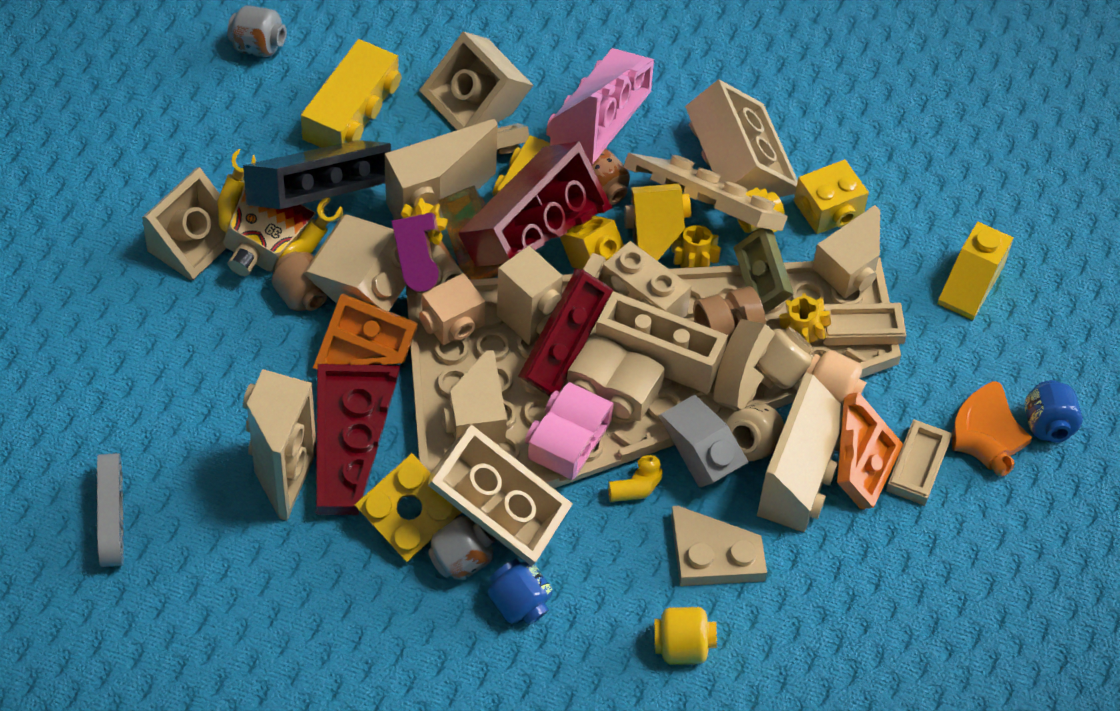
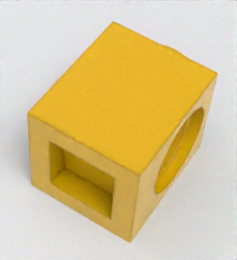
(595, 236)

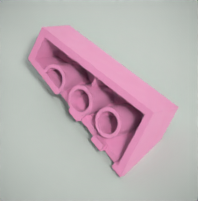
(602, 102)

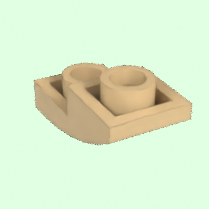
(736, 375)

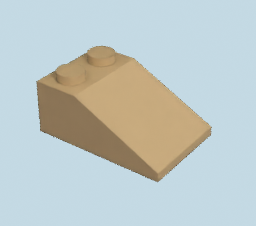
(440, 166)

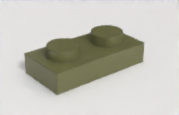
(764, 268)

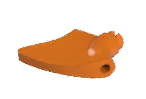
(989, 429)

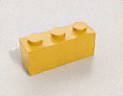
(351, 96)

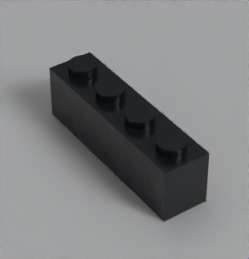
(315, 174)

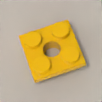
(381, 504)

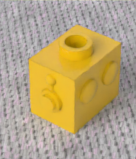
(830, 196)

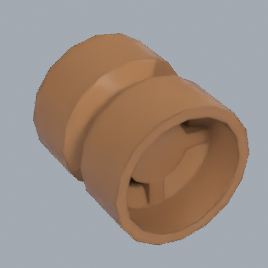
(726, 313)

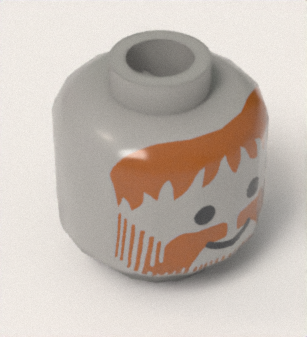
(256, 31)
(461, 548)

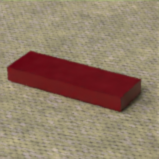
(565, 332)

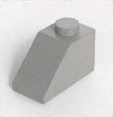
(702, 440)

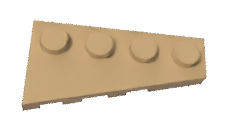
(705, 187)

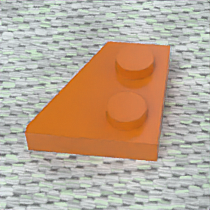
(365, 335)
(866, 451)

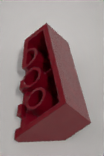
(536, 205)

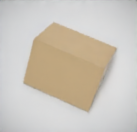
(185, 226)

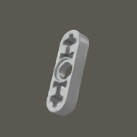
(110, 510)

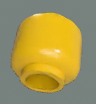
(684, 635)

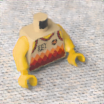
(264, 233)

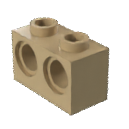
(646, 280)

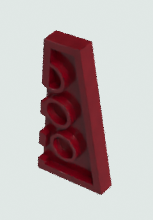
(350, 424)

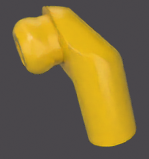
(641, 483)

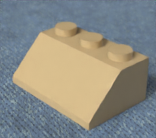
(740, 140)
(281, 436)
(803, 457)
(499, 494)

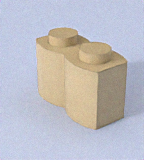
(617, 376)

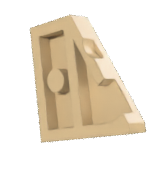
(715, 550)

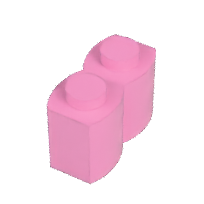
(569, 430)

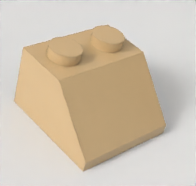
(475, 83)
(359, 262)

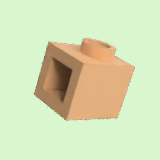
(452, 309)

